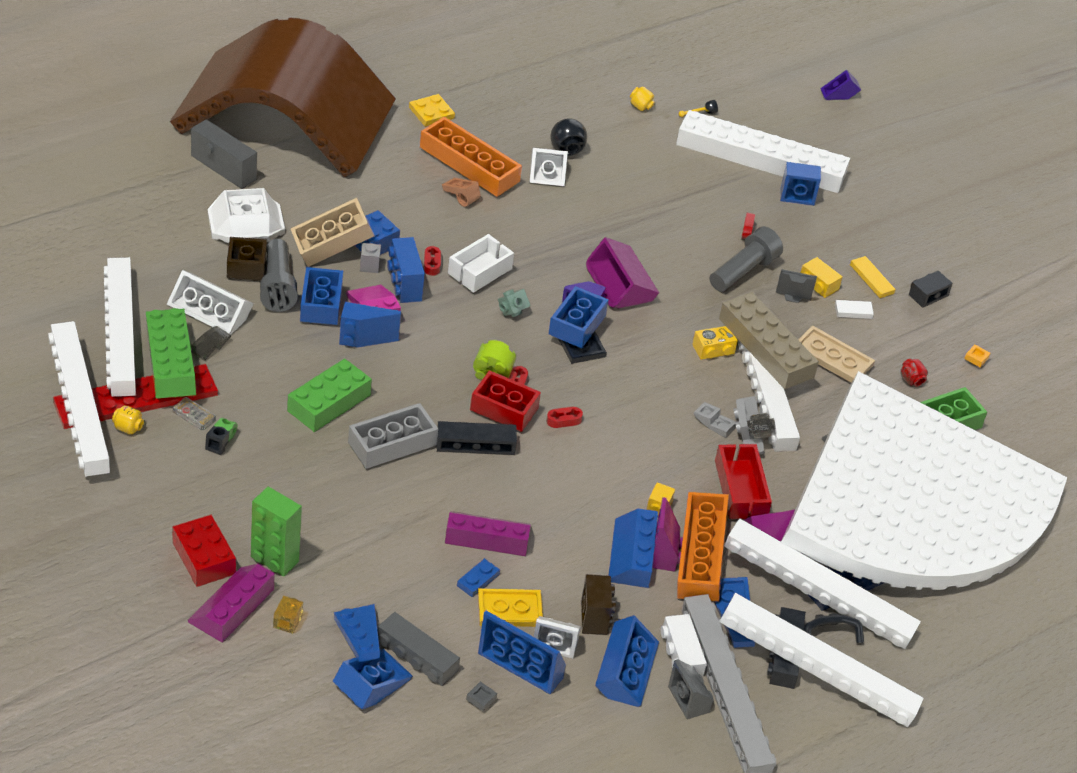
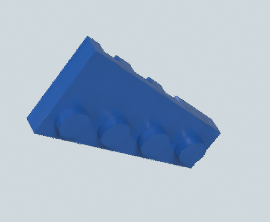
(728, 588)
(360, 631)

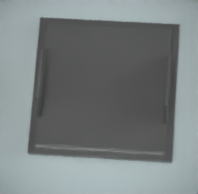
(795, 285)

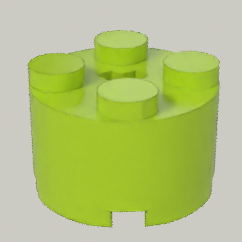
(494, 357)

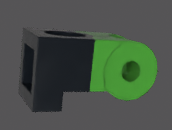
(220, 435)

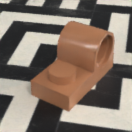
(465, 190)

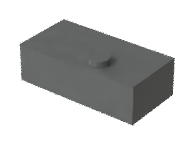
(224, 154)

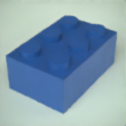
(406, 270)
(321, 296)
(578, 317)

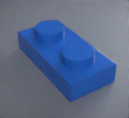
(478, 577)

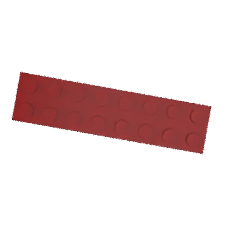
(145, 396)

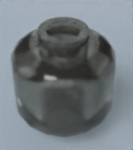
(761, 425)

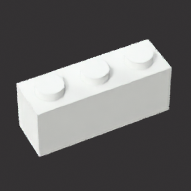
(683, 642)

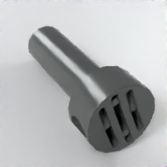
(760, 248)
(278, 286)

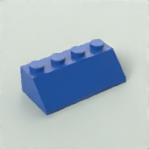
(633, 548)
(627, 662)

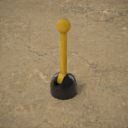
(710, 107)

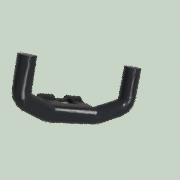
(834, 619)

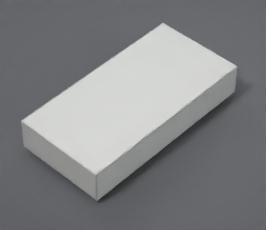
(854, 309)

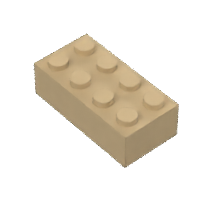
(332, 232)

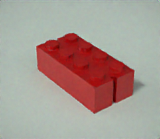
(743, 480)

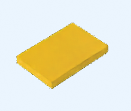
(512, 605)

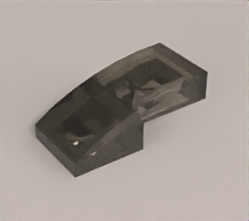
(209, 341)

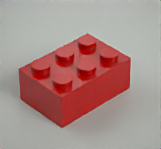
(505, 400)
(204, 550)

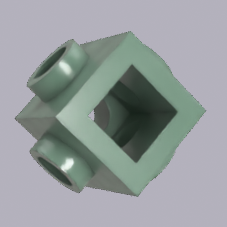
(513, 302)

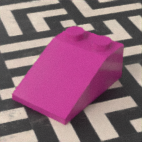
(374, 296)

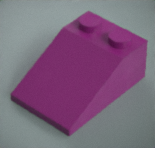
(667, 539)

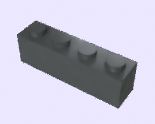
(418, 649)

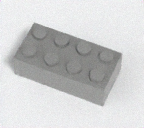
(392, 435)

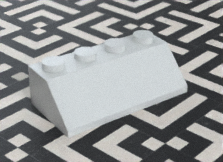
(209, 302)

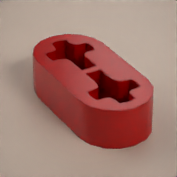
(748, 225)
(428, 260)
(519, 370)
(564, 417)

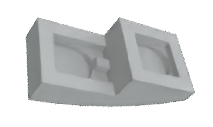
(711, 417)

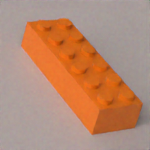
(470, 156)
(703, 545)

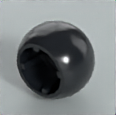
(568, 136)

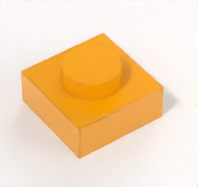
(977, 356)

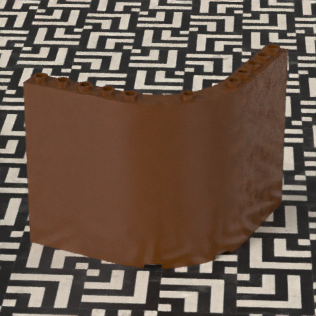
(305, 76)

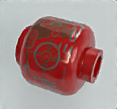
(914, 372)

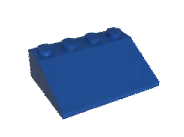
(521, 653)

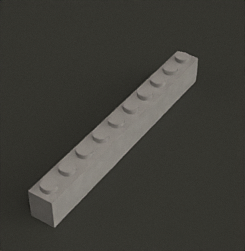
(728, 688)

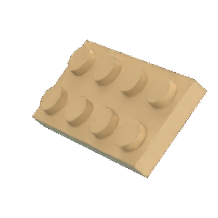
(835, 354)

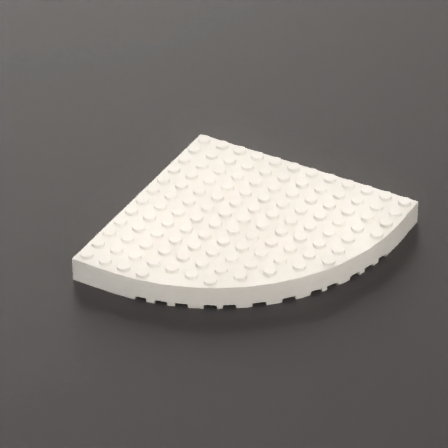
(918, 496)

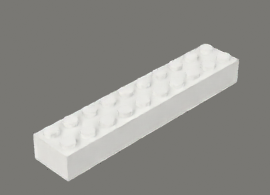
(758, 148)

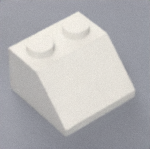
(548, 167)
(558, 635)

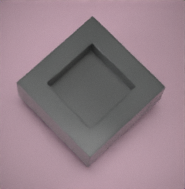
(481, 696)

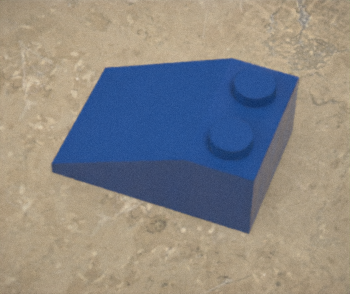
(368, 325)
(371, 680)

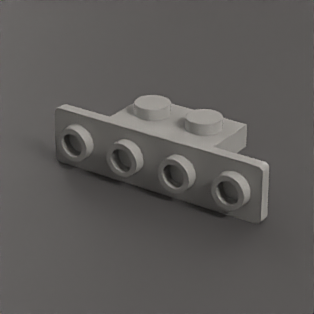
(743, 412)

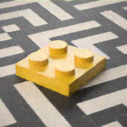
(431, 109)

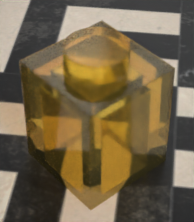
(288, 614)

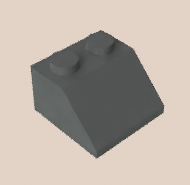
(689, 690)

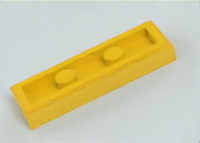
(872, 277)

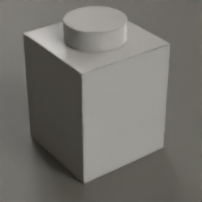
(370, 257)

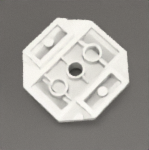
(245, 215)

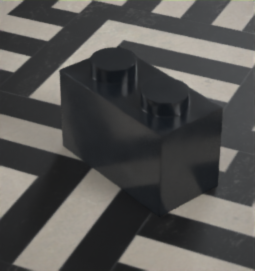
(930, 288)

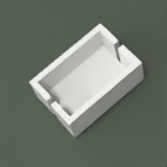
(480, 263)

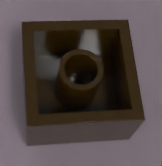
(246, 258)
(597, 604)

